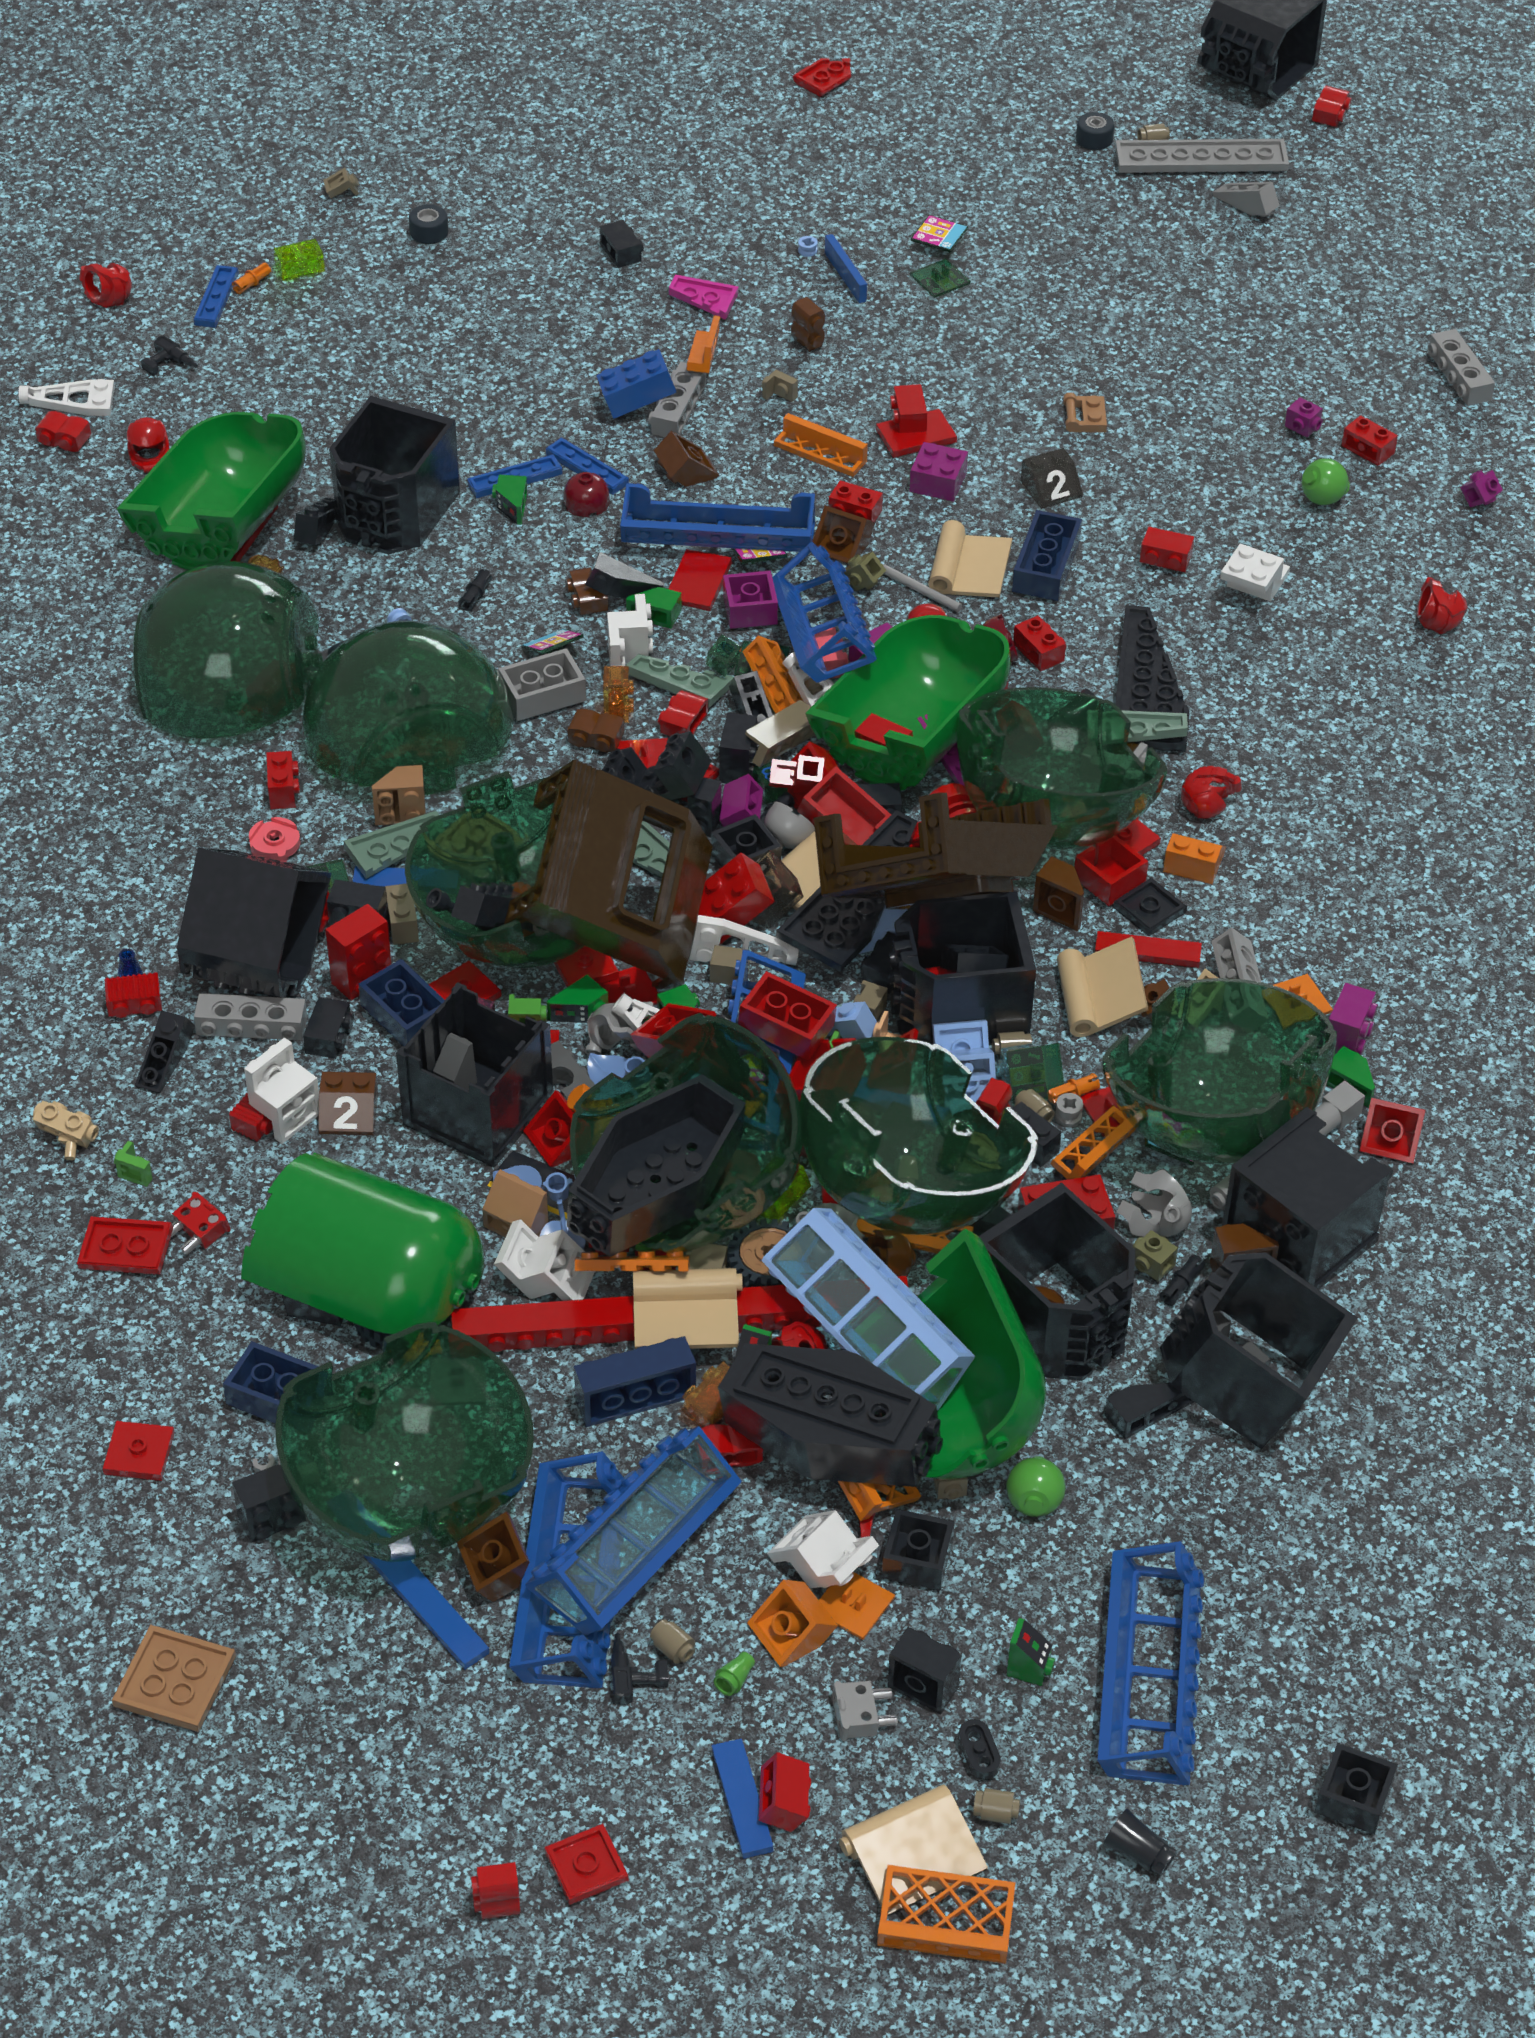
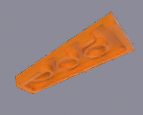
(646, 1259)

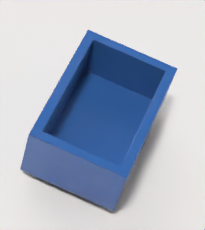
(636, 383)

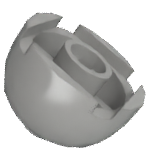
(787, 826)

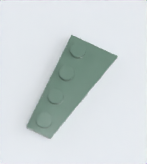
(679, 678)
(1156, 725)
(384, 846)
(651, 850)

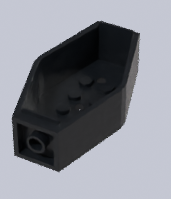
(613, 1196)
(778, 1404)

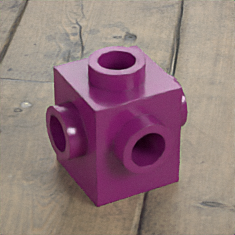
(1303, 417)
(1486, 488)

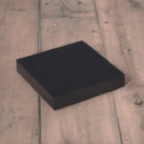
(1150, 906)

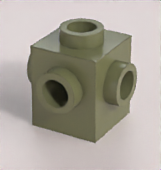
(864, 571)
(1154, 1255)

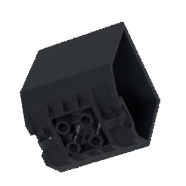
(1263, 42)
(365, 467)
(251, 922)
(994, 995)
(1068, 1233)
(1275, 1308)

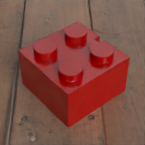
(1115, 871)

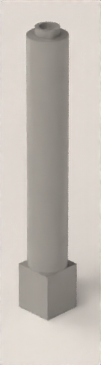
(1337, 1110)

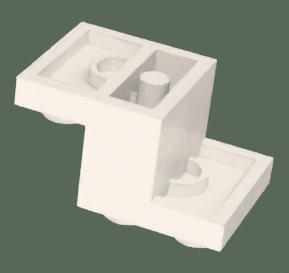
(1255, 572)
(629, 633)
(282, 1090)
(543, 1263)
(823, 1550)

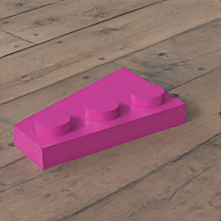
(704, 294)

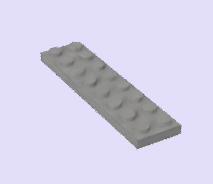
(1201, 155)

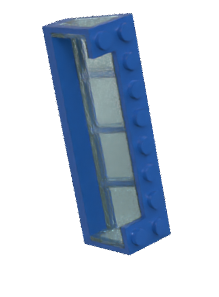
(634, 1530)

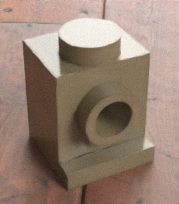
(874, 996)

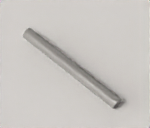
(923, 589)

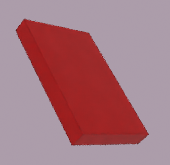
(901, 444)
(700, 578)
(125, 1245)

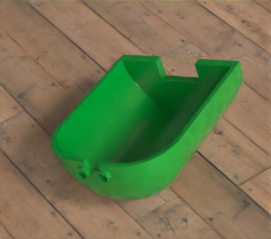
(216, 486)
(919, 670)
(362, 1246)
(1004, 1387)

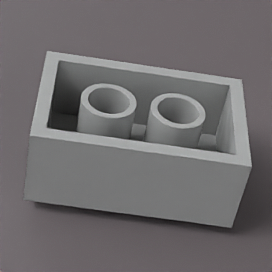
(543, 684)

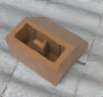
(399, 795)
(514, 1200)

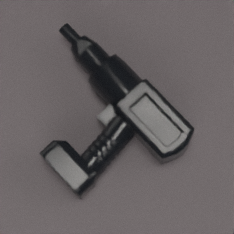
(167, 351)
(624, 1676)

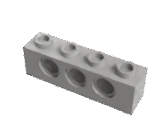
(1461, 367)
(675, 410)
(1235, 956)
(250, 1016)

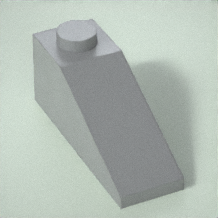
(1250, 197)

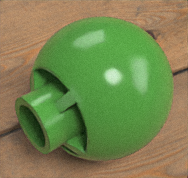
(1325, 481)
(1035, 1486)

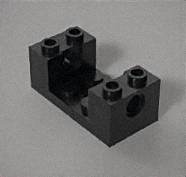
(675, 773)

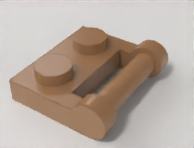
(1092, 413)

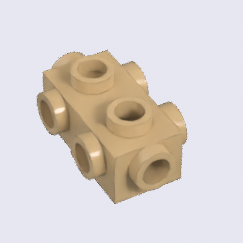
(70, 1127)

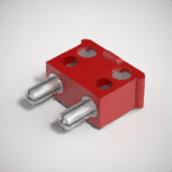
(200, 1222)

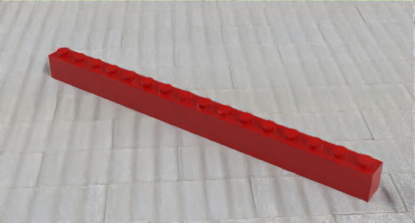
(607, 1319)

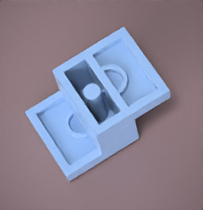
(969, 1045)

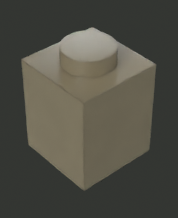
(723, 964)

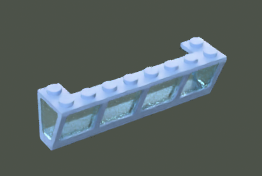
(867, 1305)

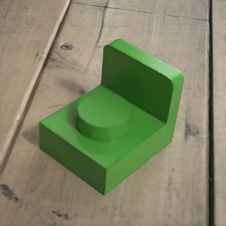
(131, 1166)

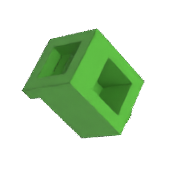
(523, 1007)

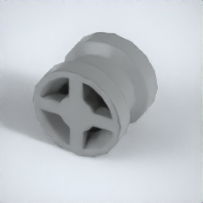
(1069, 1110)

